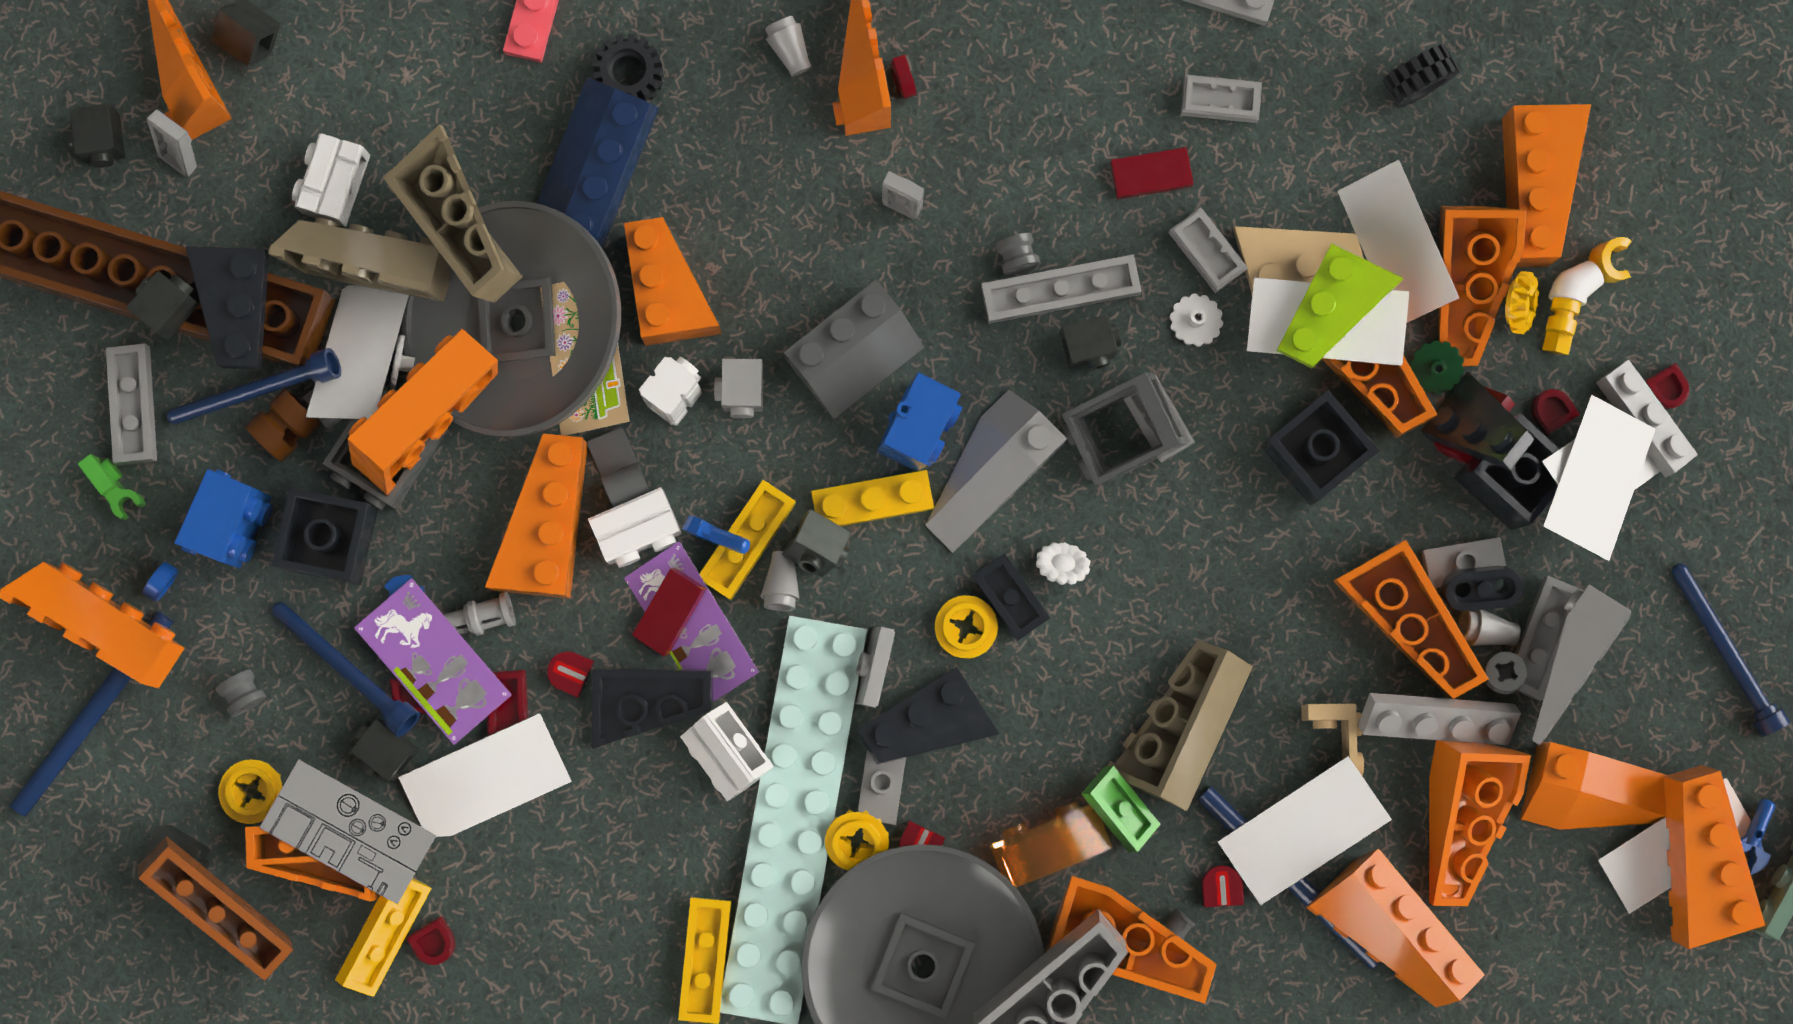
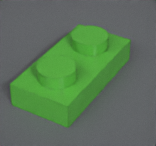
(1120, 809)

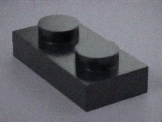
(1010, 597)

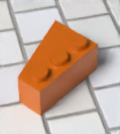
(664, 288)
(278, 858)

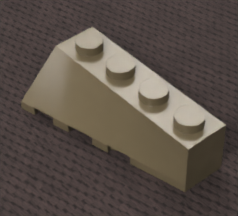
(443, 206)
(364, 258)
(1184, 726)

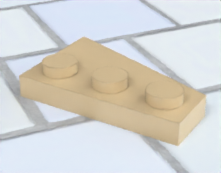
(1288, 253)

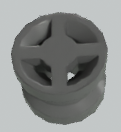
(1017, 253)
(1501, 679)
(241, 693)

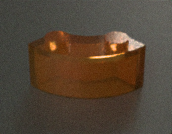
(1051, 845)

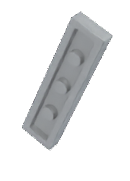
(1061, 289)
(1438, 719)

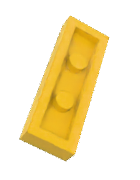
(875, 499)
(757, 523)
(381, 940)
(704, 960)

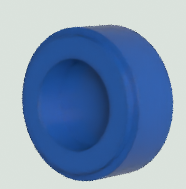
(160, 581)

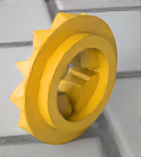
(1521, 302)
(983, 619)
(233, 797)
(840, 848)

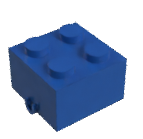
(919, 422)
(224, 519)

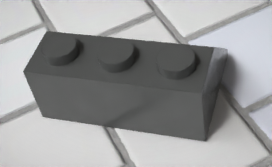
(854, 349)

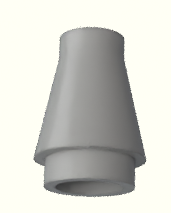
(788, 43)
(781, 584)
(1485, 628)

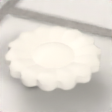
(1196, 320)
(400, 362)
(1063, 563)

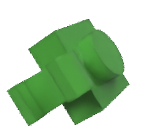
(105, 478)

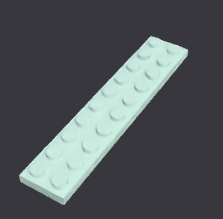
(791, 819)

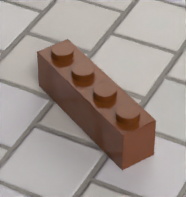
(214, 908)

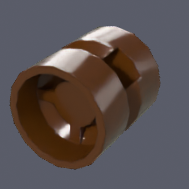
(282, 425)

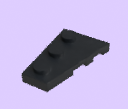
(1478, 425)
(645, 699)
(928, 720)

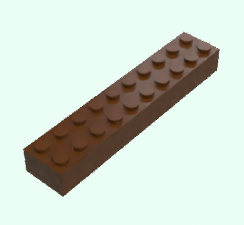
(107, 264)

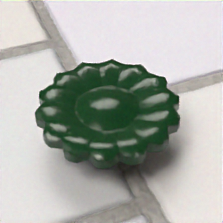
(1437, 366)

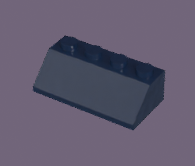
(598, 156)

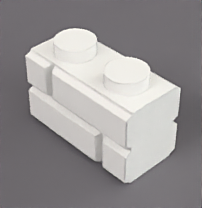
(330, 179)
(672, 389)
(635, 527)
(726, 751)

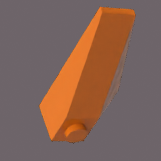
(183, 79)
(862, 85)
(1480, 254)
(1590, 790)
(1468, 803)
(1154, 952)

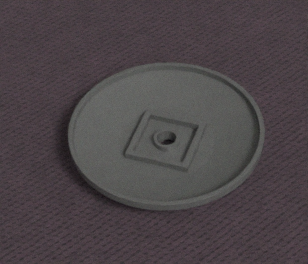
(524, 394)
(909, 906)

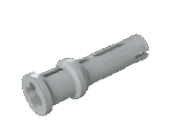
(483, 615)

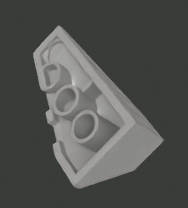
(998, 459)
(1585, 639)

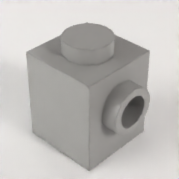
(740, 387)

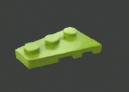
(1335, 302)

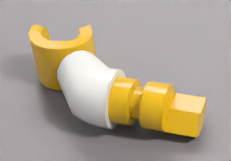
(1572, 290)

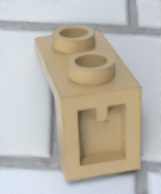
(1326, 717)

